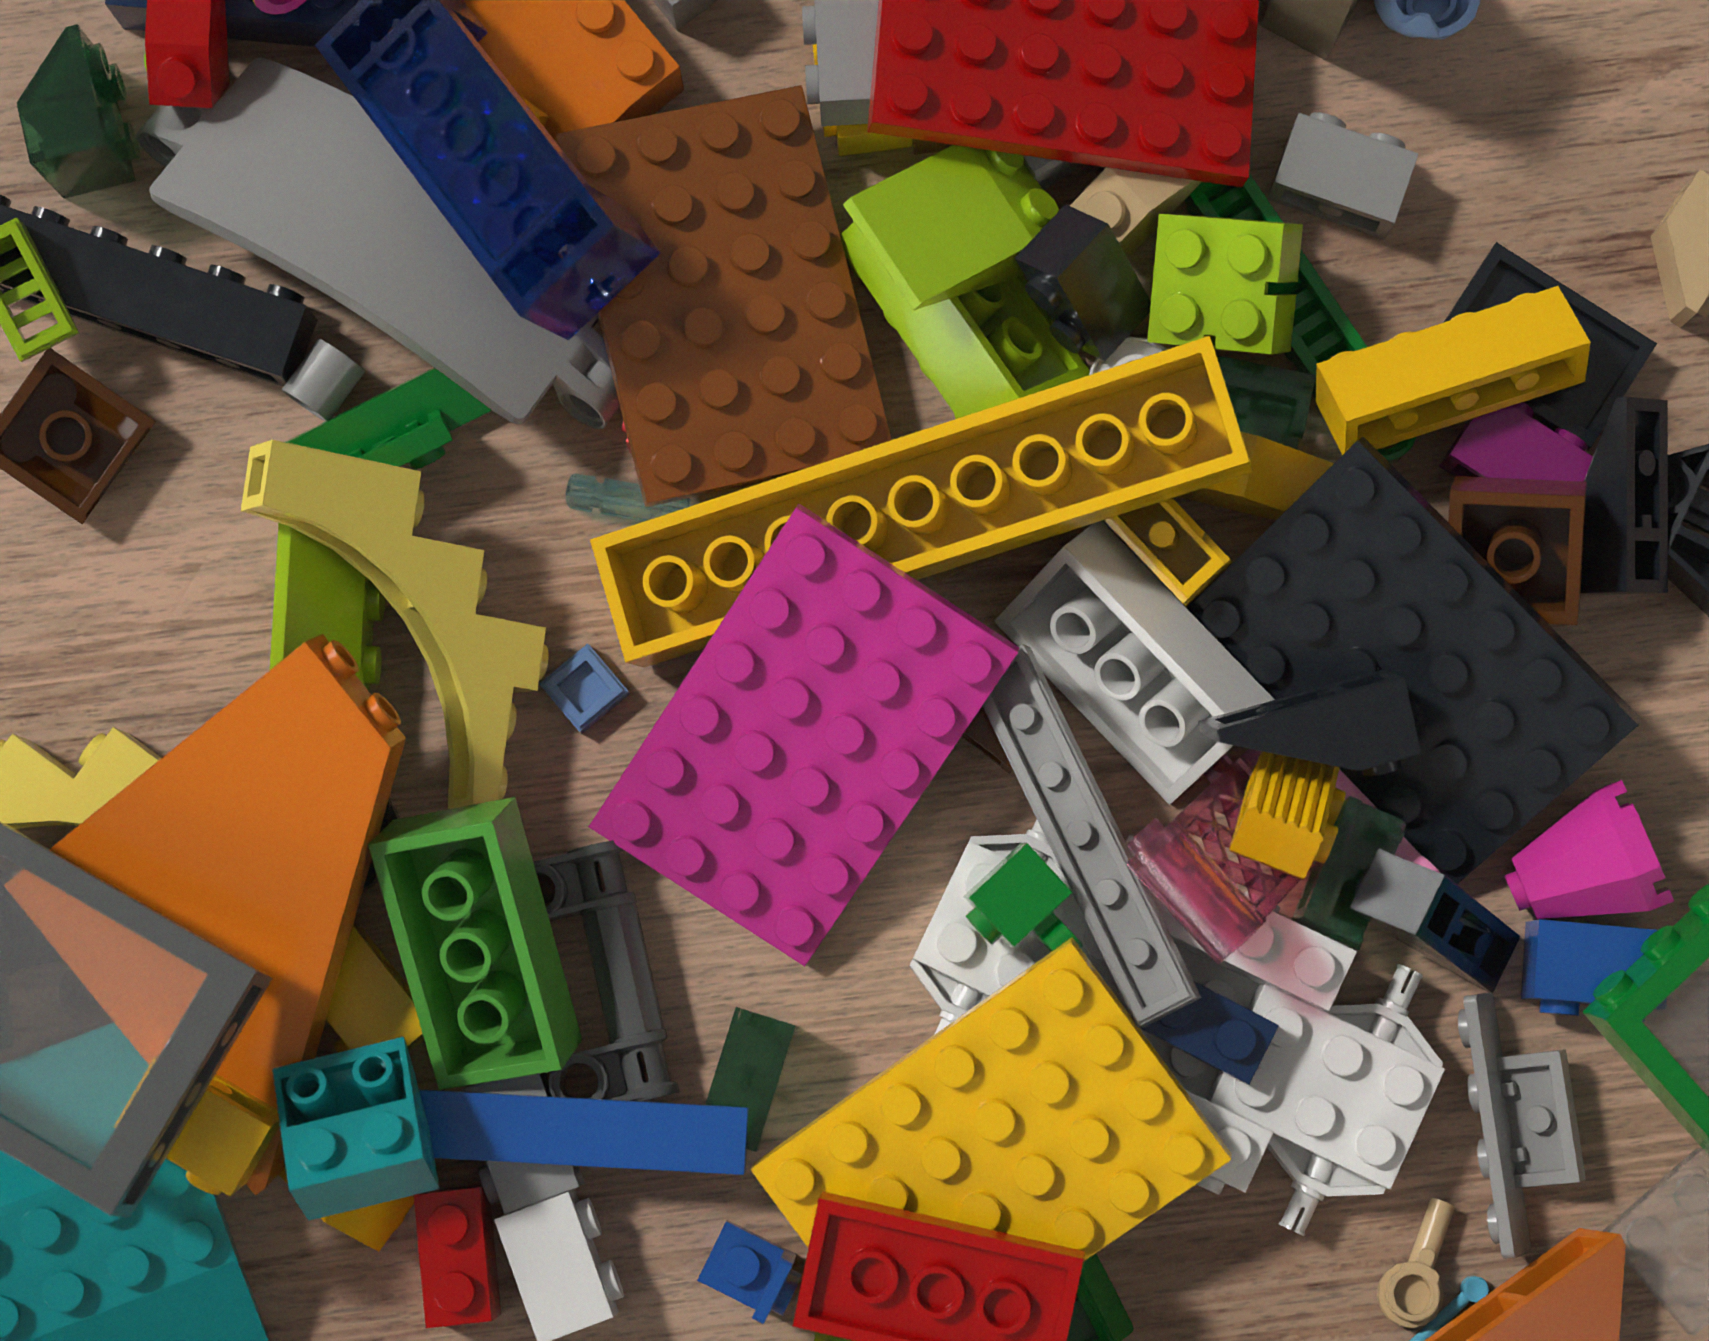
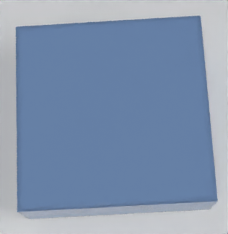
(584, 688)

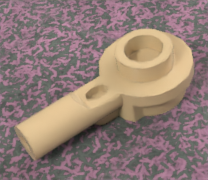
(1412, 1290)

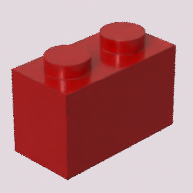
(457, 1256)

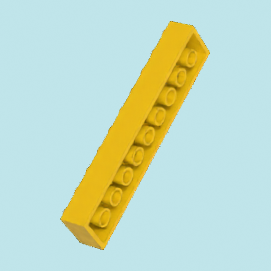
(939, 493)

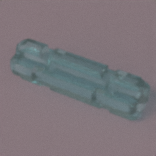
(615, 498)

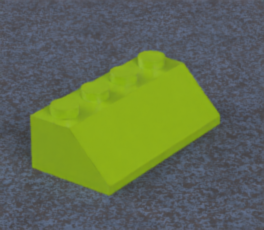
(975, 345)
(326, 596)

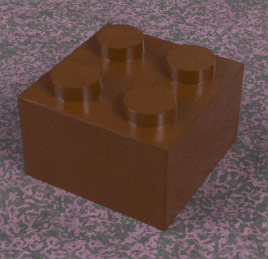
(1528, 535)

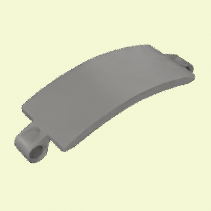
(328, 199)

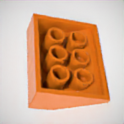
(578, 59)

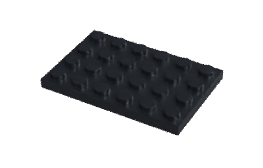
(1380, 581)

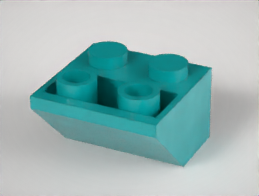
(354, 1129)

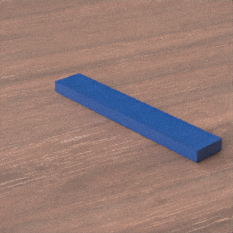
(587, 1132)

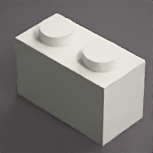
(559, 1265)

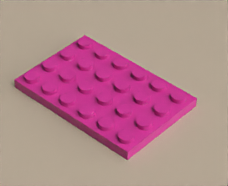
(803, 735)

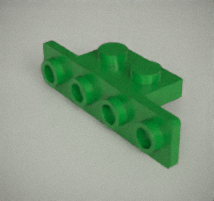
(399, 424)

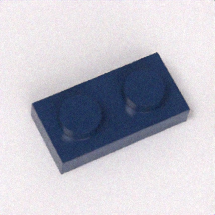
(1218, 1034)

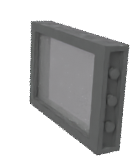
(104, 1025)

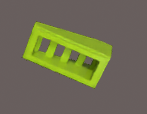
(14, 235)

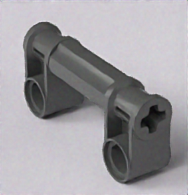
(620, 974)

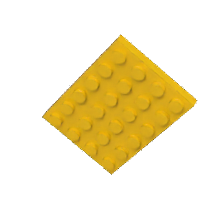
(1013, 1119)

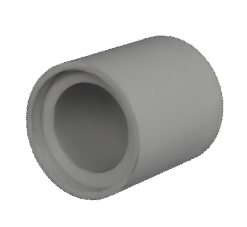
(323, 380)

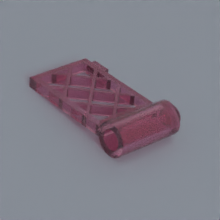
(1201, 883)

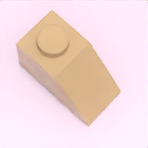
(1132, 202)

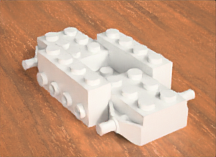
(1334, 1086)

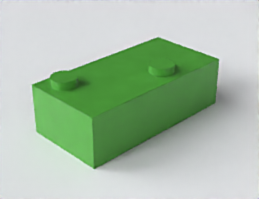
(476, 943)

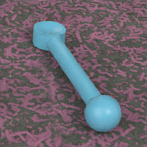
(1471, 1289)

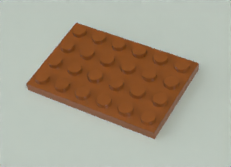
(746, 329)

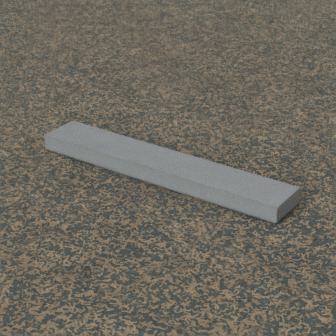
(1087, 843)

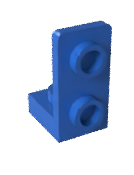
(751, 1271)

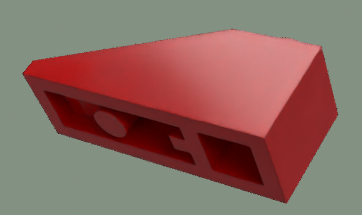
(186, 52)

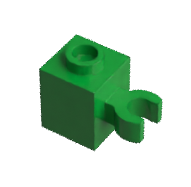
(1019, 900)

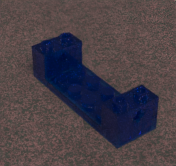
(487, 160)

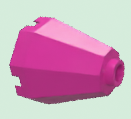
(1590, 862)

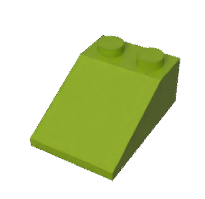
(952, 222)

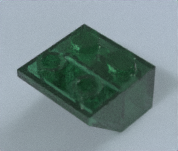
(75, 118)

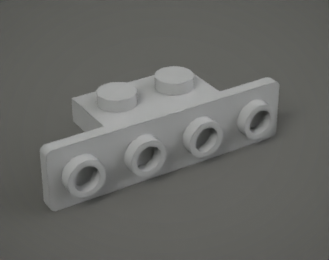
(1524, 1120)

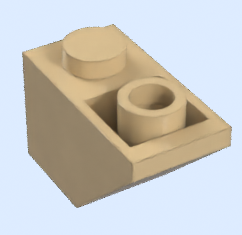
(1683, 251)

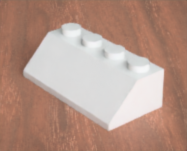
(1130, 658)

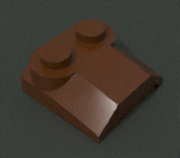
(68, 435)

